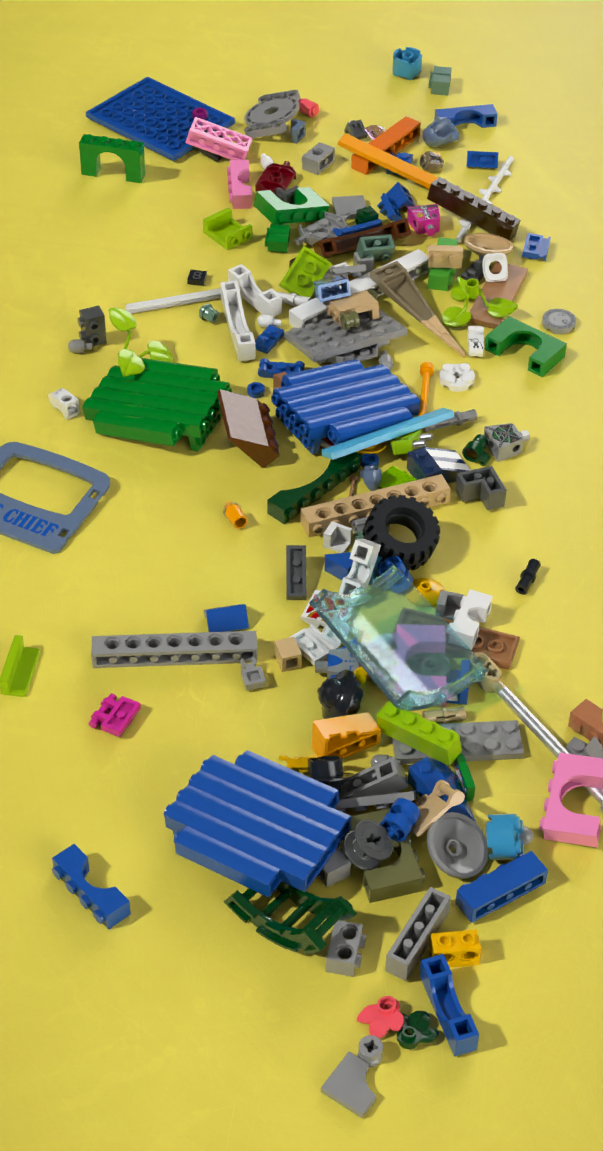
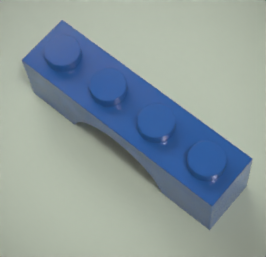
(480, 115)
(107, 904)
(456, 1025)

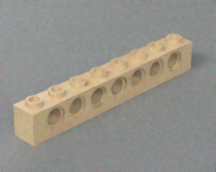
(343, 511)

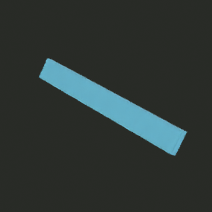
(387, 433)

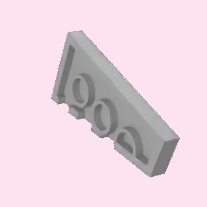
(380, 801)

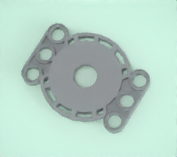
(260, 119)

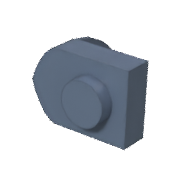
(371, 477)

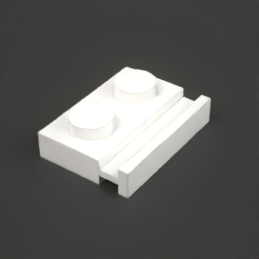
(312, 645)

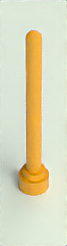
(426, 372)

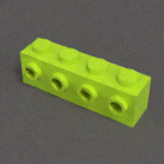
(419, 733)

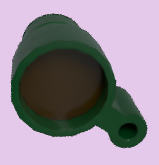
(475, 451)

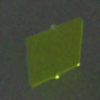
(393, 477)

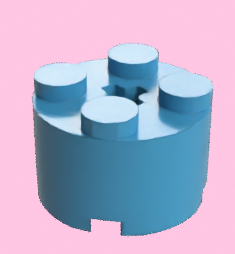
(407, 63)
(504, 836)

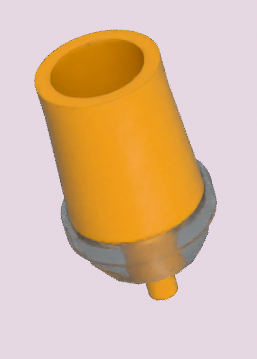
(234, 513)

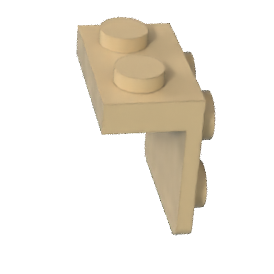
(445, 256)

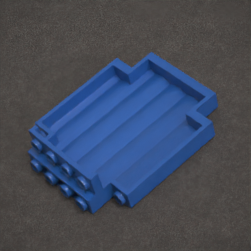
(342, 402)
(257, 822)

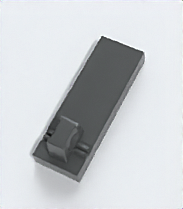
(296, 572)

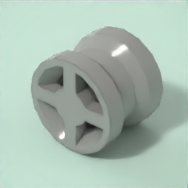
(374, 1055)

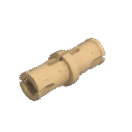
(445, 715)

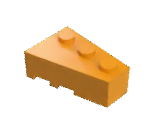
(344, 735)

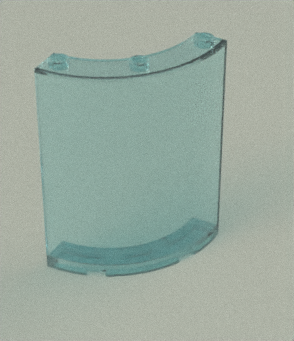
(401, 641)

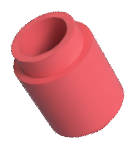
(308, 107)

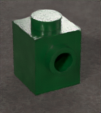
(365, 215)

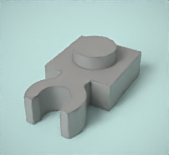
(252, 675)

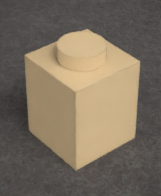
(288, 654)

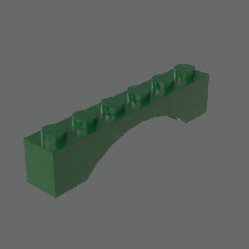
(288, 503)

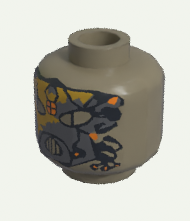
(431, 161)

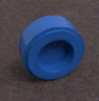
(256, 390)
(369, 459)

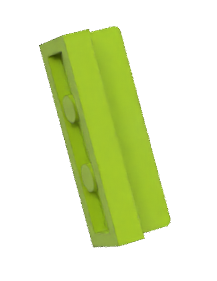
(18, 668)

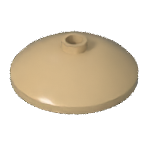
(487, 244)

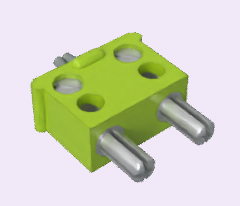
(409, 442)

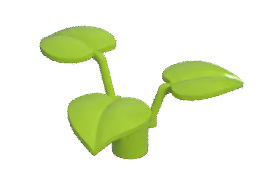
(467, 290)
(127, 359)

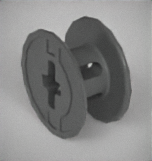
(367, 845)

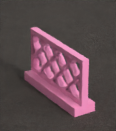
(213, 143)

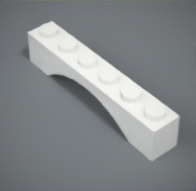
(241, 336)

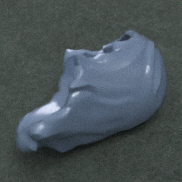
(440, 132)

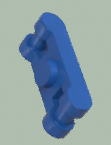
(268, 369)

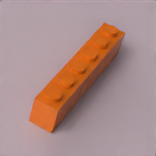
(389, 141)

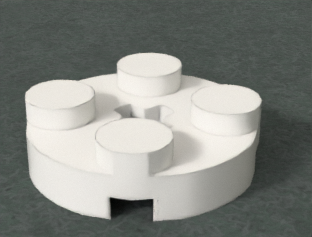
(451, 371)

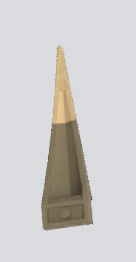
(400, 287)

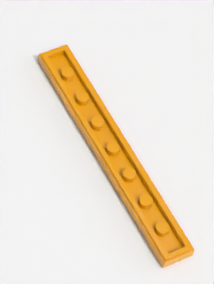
(387, 160)

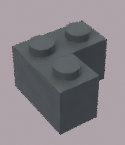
(481, 484)

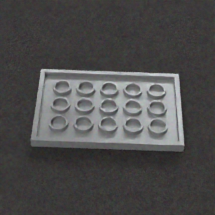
(329, 339)

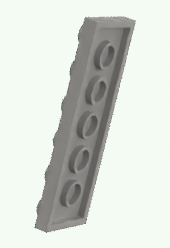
(478, 742)

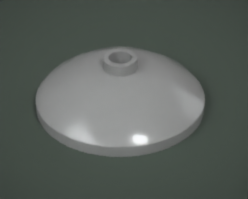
(464, 840)

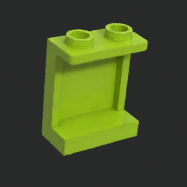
(226, 230)

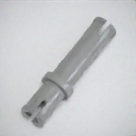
(458, 419)

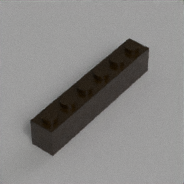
(473, 209)

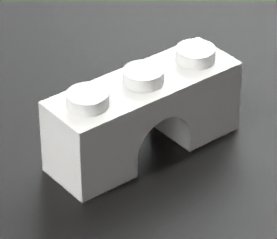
(364, 558)
(473, 608)

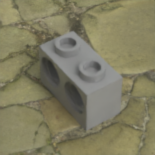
(345, 948)

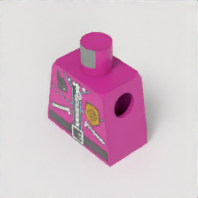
(424, 219)

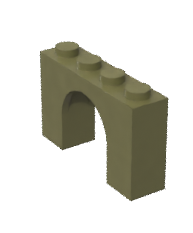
(398, 878)

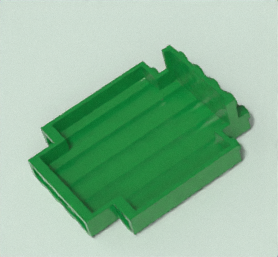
(158, 403)

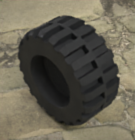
(411, 515)

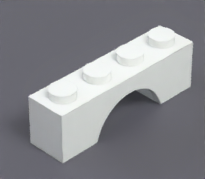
(265, 302)

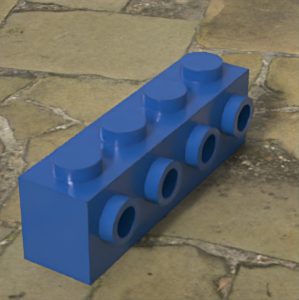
(501, 886)

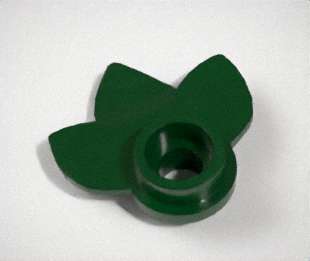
(416, 1030)

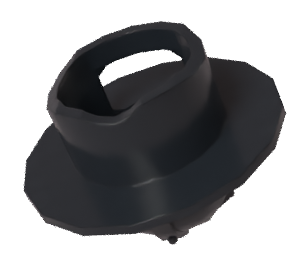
(340, 695)
(328, 771)

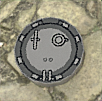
(559, 321)

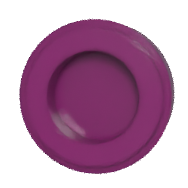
(199, 113)

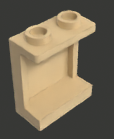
(358, 301)

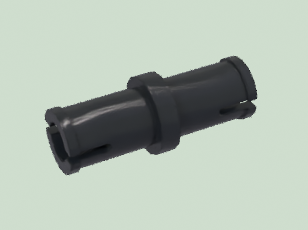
(527, 576)

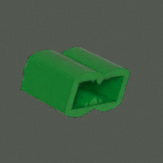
(278, 237)

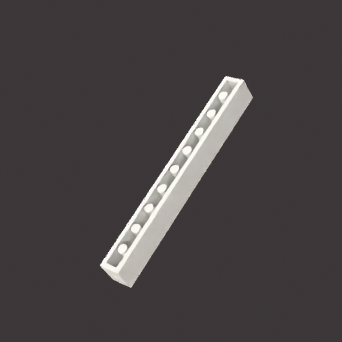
(314, 311)

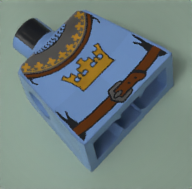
(329, 288)

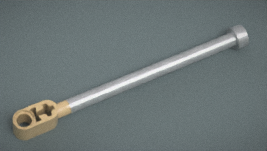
(492, 684)

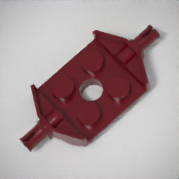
(276, 177)

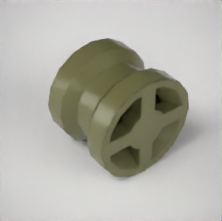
(349, 320)

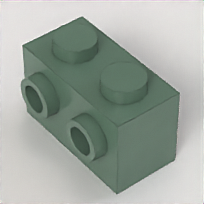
(376, 247)

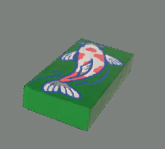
(464, 777)

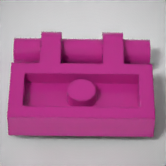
(120, 716)

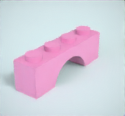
(239, 193)

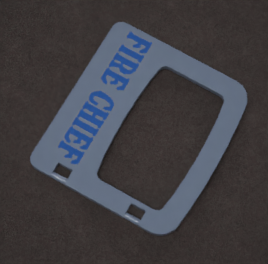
(39, 526)

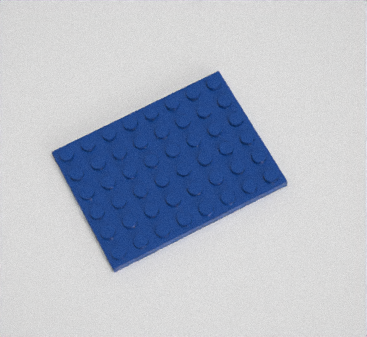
(155, 116)

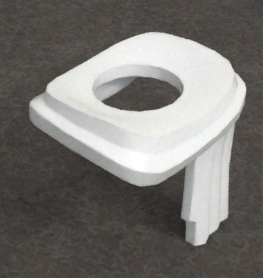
(500, 257)

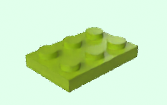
(303, 272)

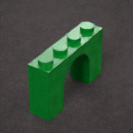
(129, 151)
(308, 206)
(512, 332)

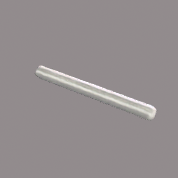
(173, 301)

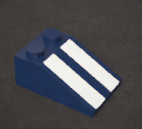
(434, 461)

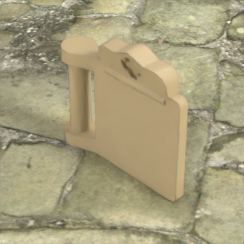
(433, 807)

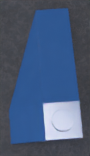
(424, 776)

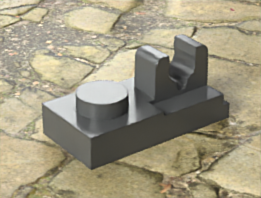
(475, 270)

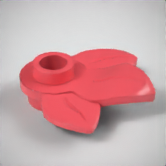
(382, 1016)

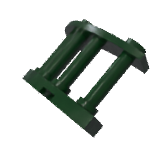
(282, 933)

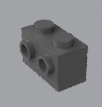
(92, 325)

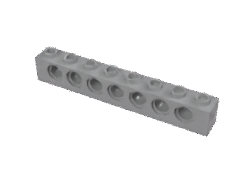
(173, 649)

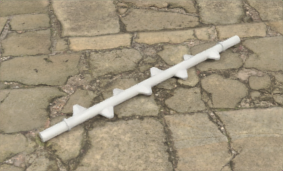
(486, 194)

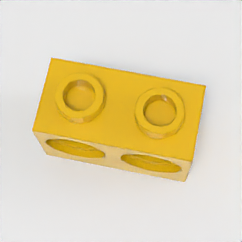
(458, 947)

